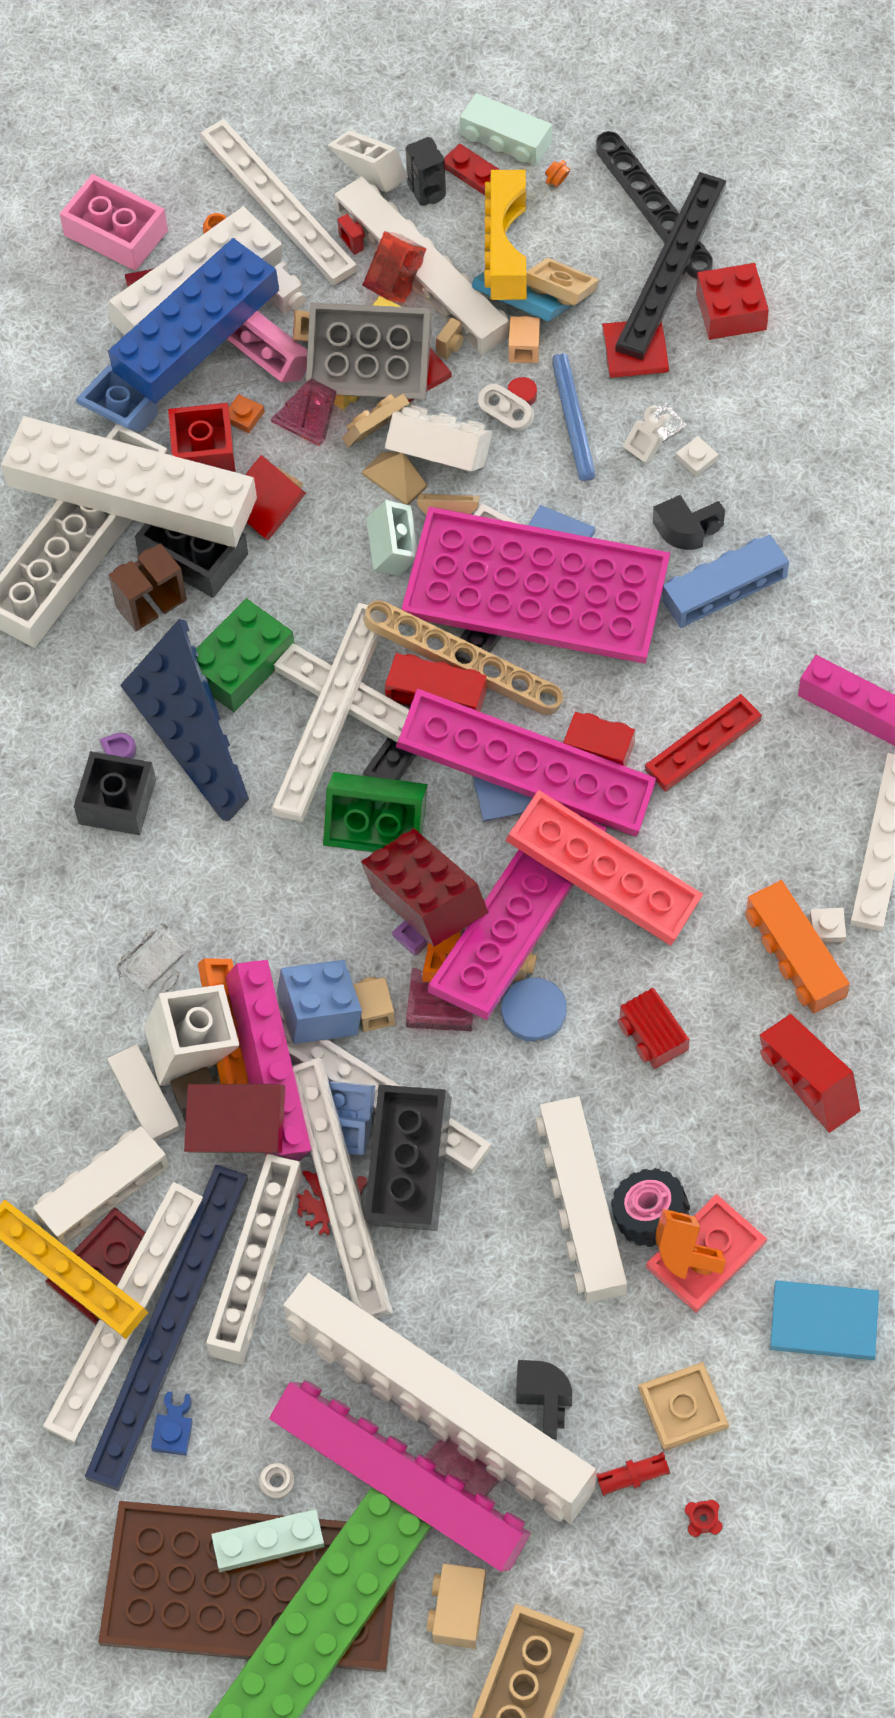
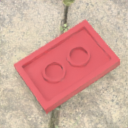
(719, 1229)

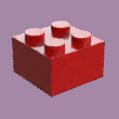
(732, 301)
(203, 435)

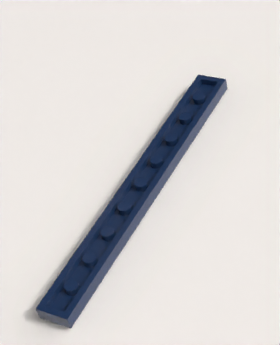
(166, 1329)

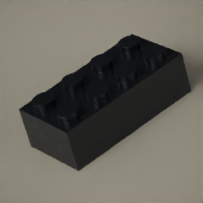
(408, 1157)

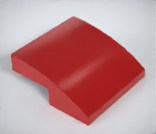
(623, 365)

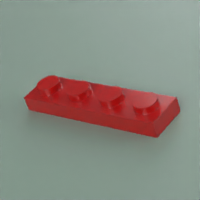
(703, 742)

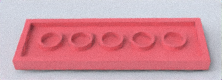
(604, 867)

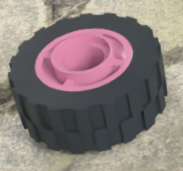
(641, 1192)

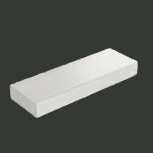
(143, 1093)

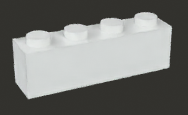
(101, 1185)

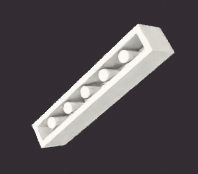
(582, 1199)

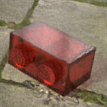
(394, 267)

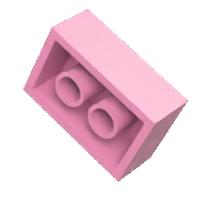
(114, 222)

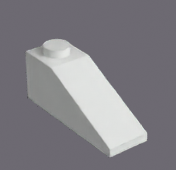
(370, 159)

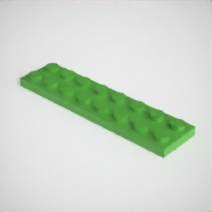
(326, 1612)

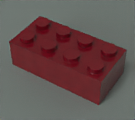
(424, 887)

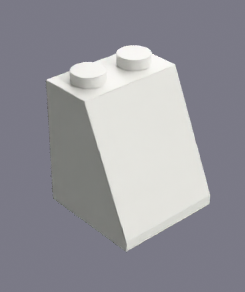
(189, 1031)

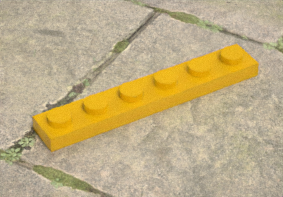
(69, 1271)

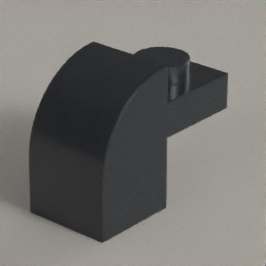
(682, 527)
(544, 1385)

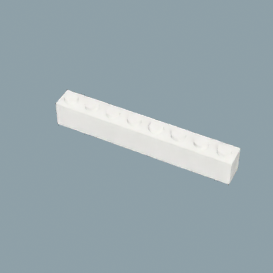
(437, 278)

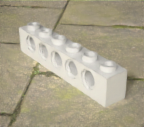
(254, 1259)

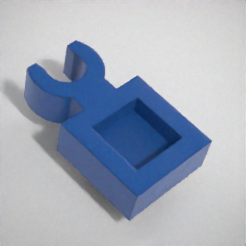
(173, 1430)

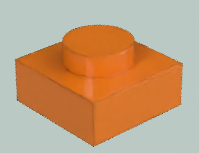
(245, 413)

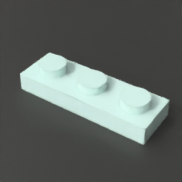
(267, 1540)

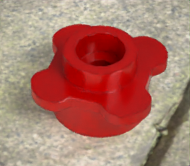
(710, 1510)

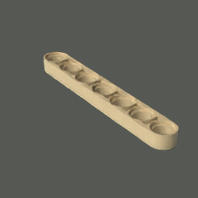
(452, 645)

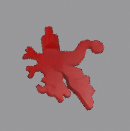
(316, 1207)

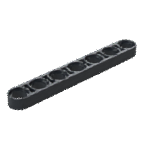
(649, 193)

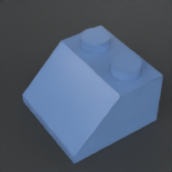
(118, 401)

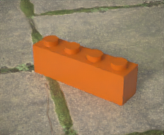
(797, 947)

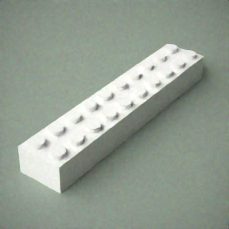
(439, 1399)

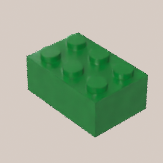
(242, 653)

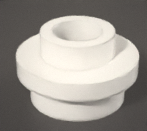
(271, 1471)

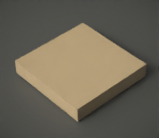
(683, 1406)

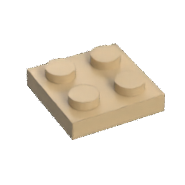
(560, 281)
(368, 423)

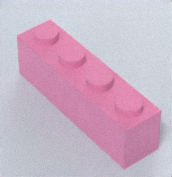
(271, 348)

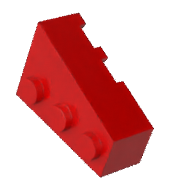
(811, 1071)

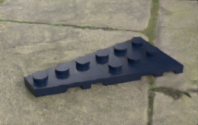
(184, 715)

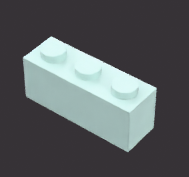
(505, 129)

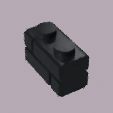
(425, 171)

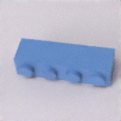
(724, 580)

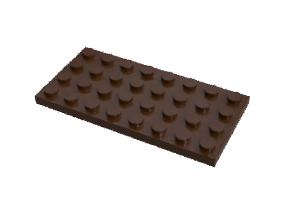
(173, 1598)

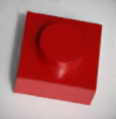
(351, 233)

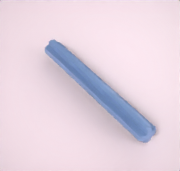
(573, 417)

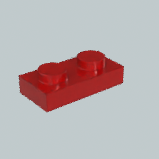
(469, 167)

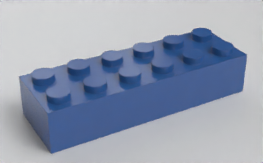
(193, 320)

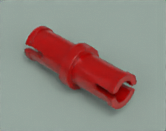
(633, 1474)

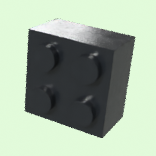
(115, 793)

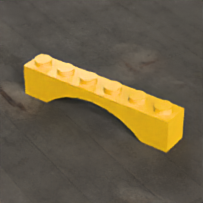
(503, 263)

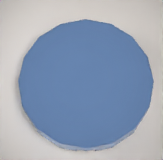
(533, 1009)

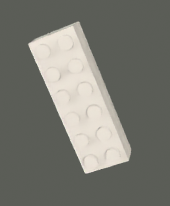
(149, 291)

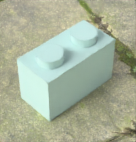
(392, 538)

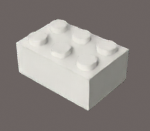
(439, 438)

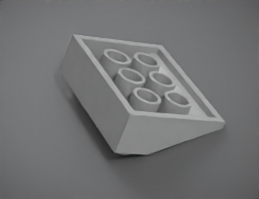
(369, 349)

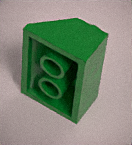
(371, 811)

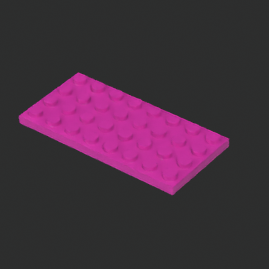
(536, 584)

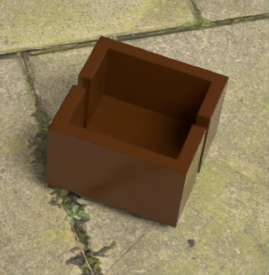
(152, 574)

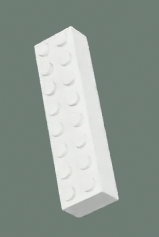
(129, 481)
(59, 559)

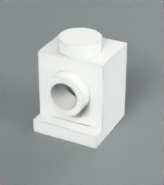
(289, 292)

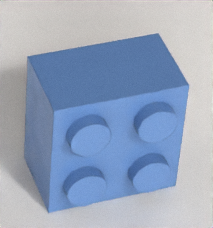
(319, 1001)

